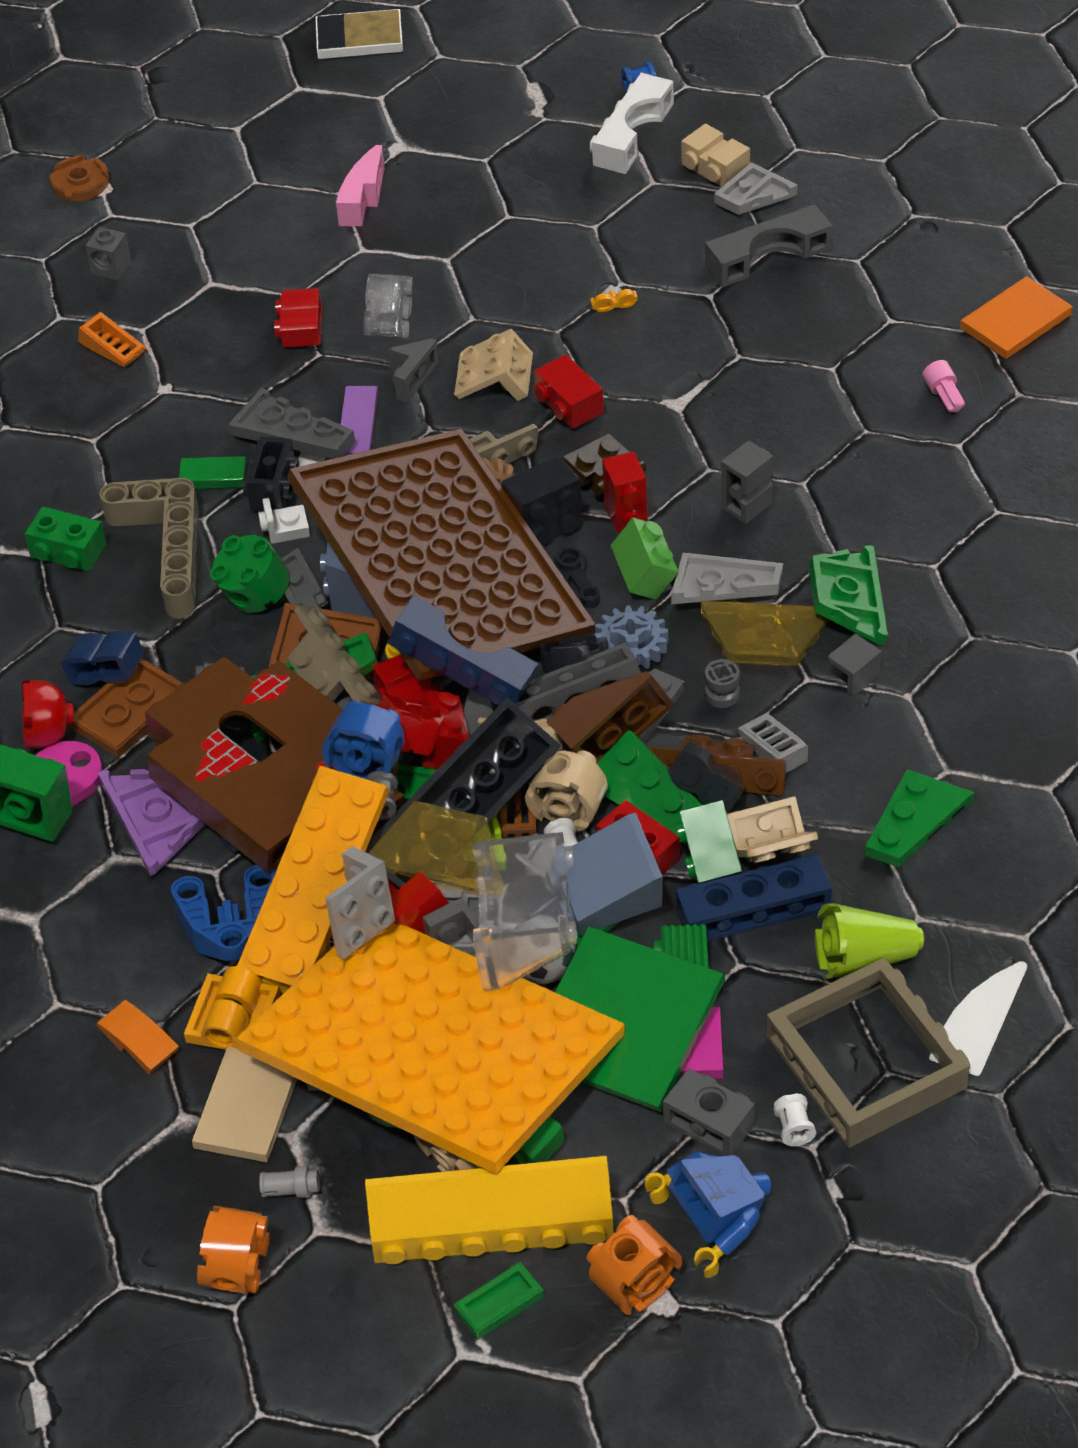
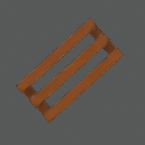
(517, 827)

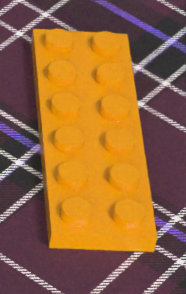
(294, 915)

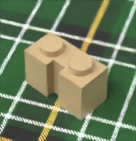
(713, 156)

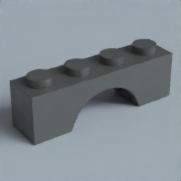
(798, 232)

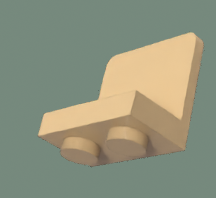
(768, 828)

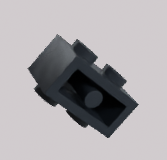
(269, 473)

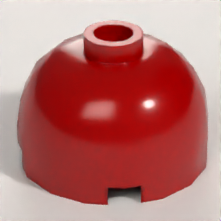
(44, 714)

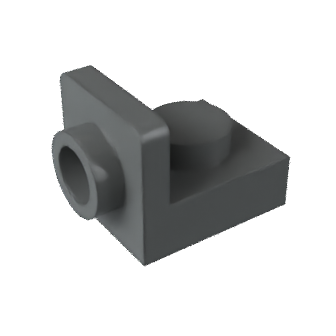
(451, 921)

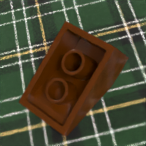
(604, 715)

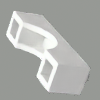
(644, 102)

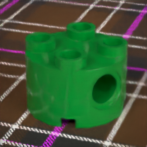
(250, 573)

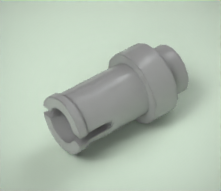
(297, 1182)

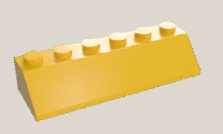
(488, 1211)

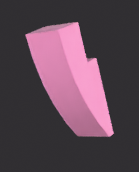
(361, 188)

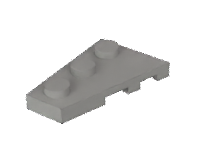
(724, 578)

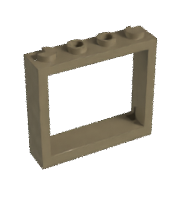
(862, 1124)

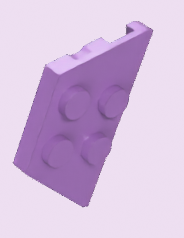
(150, 816)

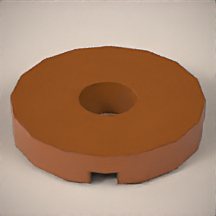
(92, 184)

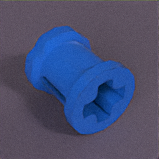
(630, 75)

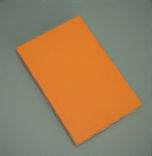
(1016, 317)

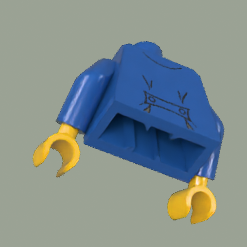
(718, 1199)

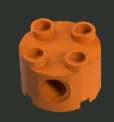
(232, 1250)
(633, 1265)

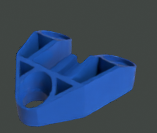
(230, 936)

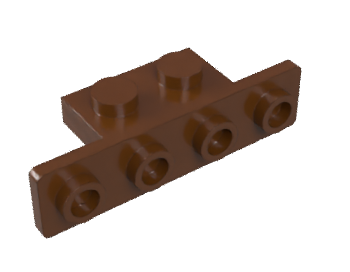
(758, 773)

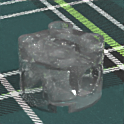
(388, 305)

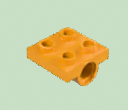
(228, 1007)

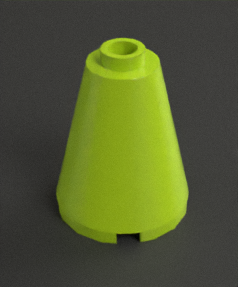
(860, 937)

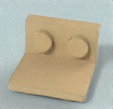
(497, 359)

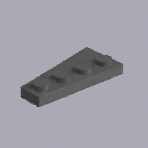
(278, 419)

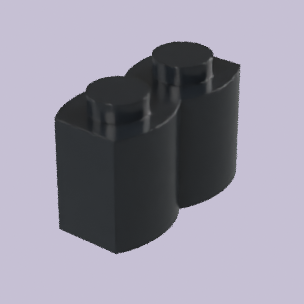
(699, 773)

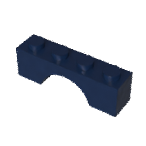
(494, 675)

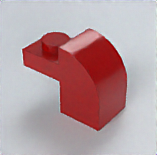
(415, 900)

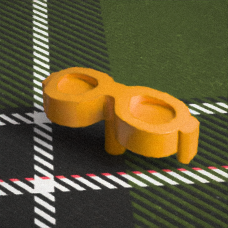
(607, 302)

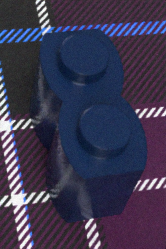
(102, 657)

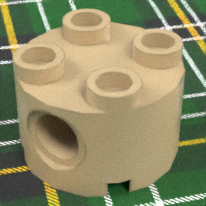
(567, 787)

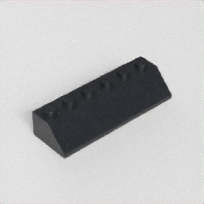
(483, 770)

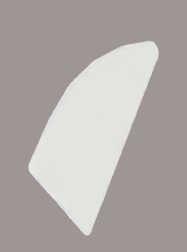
(981, 1014)

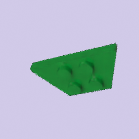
(849, 591)

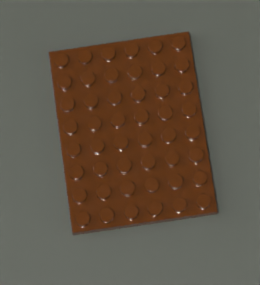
(442, 529)

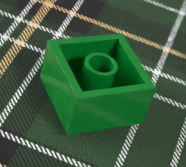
(33, 793)

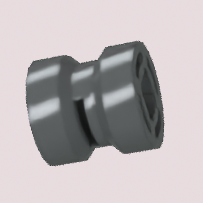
(722, 683)

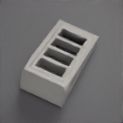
(796, 750)

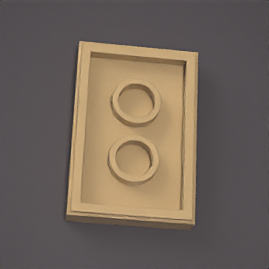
(244, 1108)

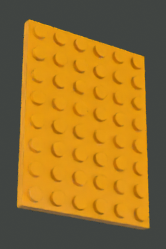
(429, 1050)

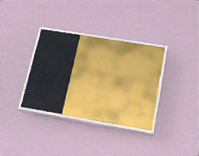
(359, 34)

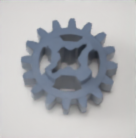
(640, 632)

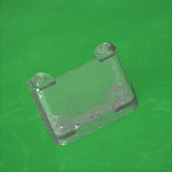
(522, 906)

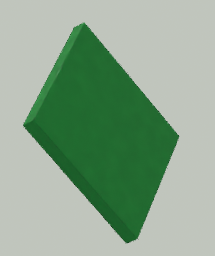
(658, 1001)

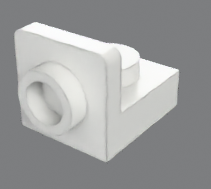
(284, 523)

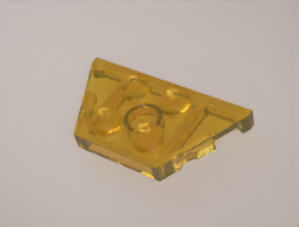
(763, 631)
(435, 843)

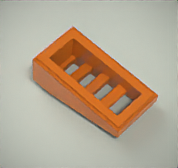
(100, 323)

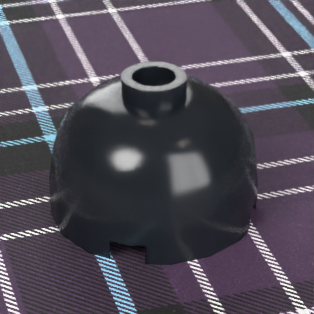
(570, 651)

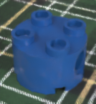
(363, 740)

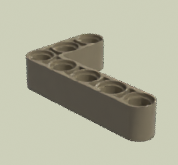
(175, 506)

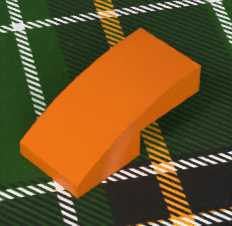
(138, 1035)

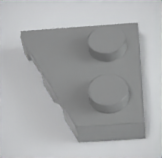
(753, 189)

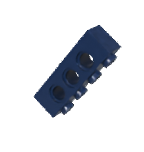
(755, 898)

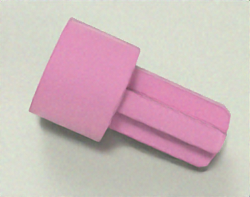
(942, 382)

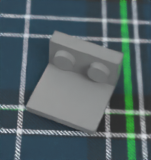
(360, 905)

